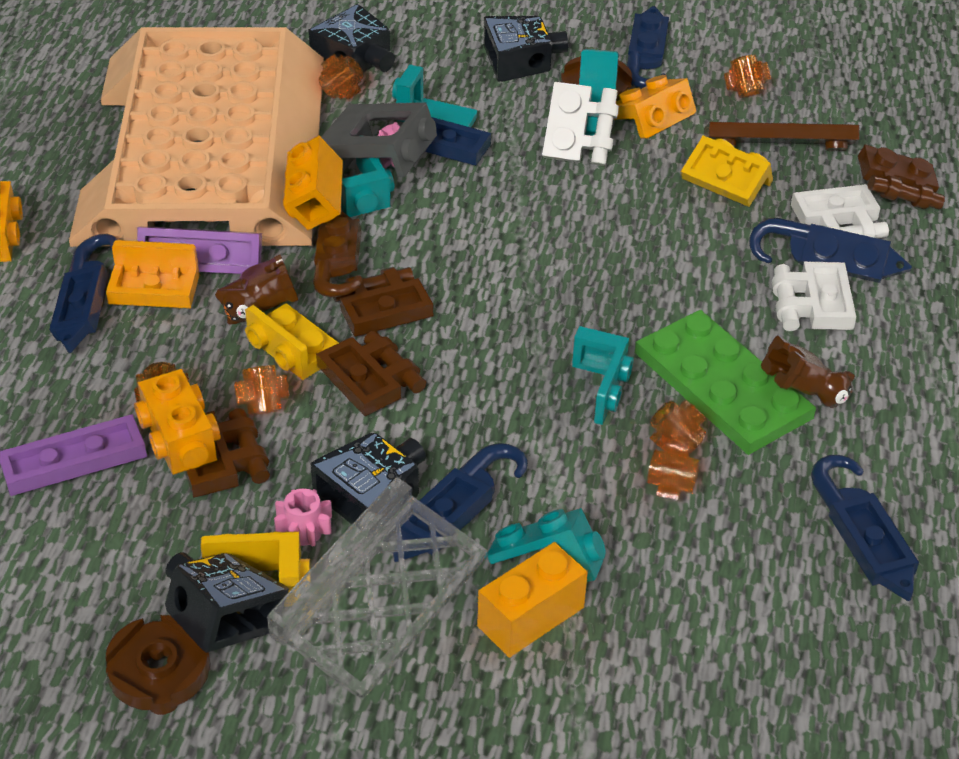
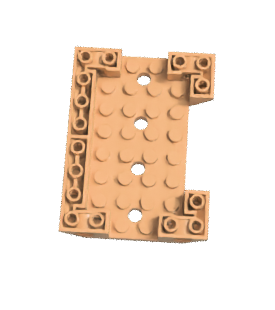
(237, 92)

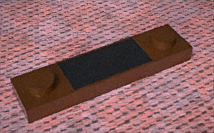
(834, 136)

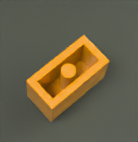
(531, 599)

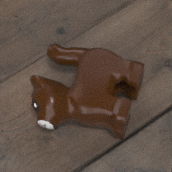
(259, 285)
(805, 372)

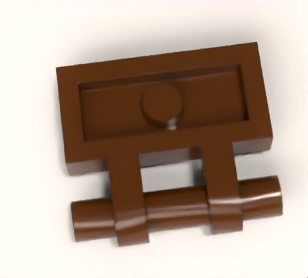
(900, 177)
(385, 301)
(359, 373)
(223, 472)

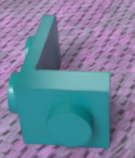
(599, 71)
(410, 90)
(367, 190)
(604, 355)
(567, 529)

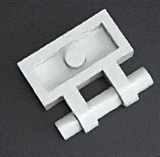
(568, 121)
(840, 207)
(826, 300)

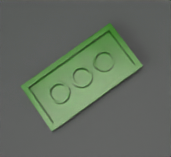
(724, 381)

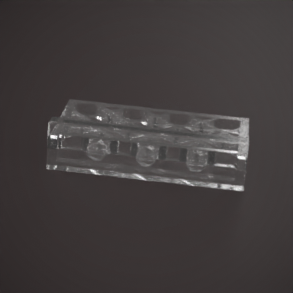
(339, 571)

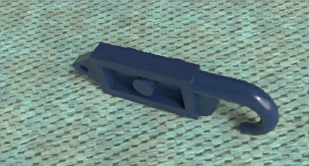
(647, 44)
(863, 255)
(81, 294)
(462, 493)
(866, 529)

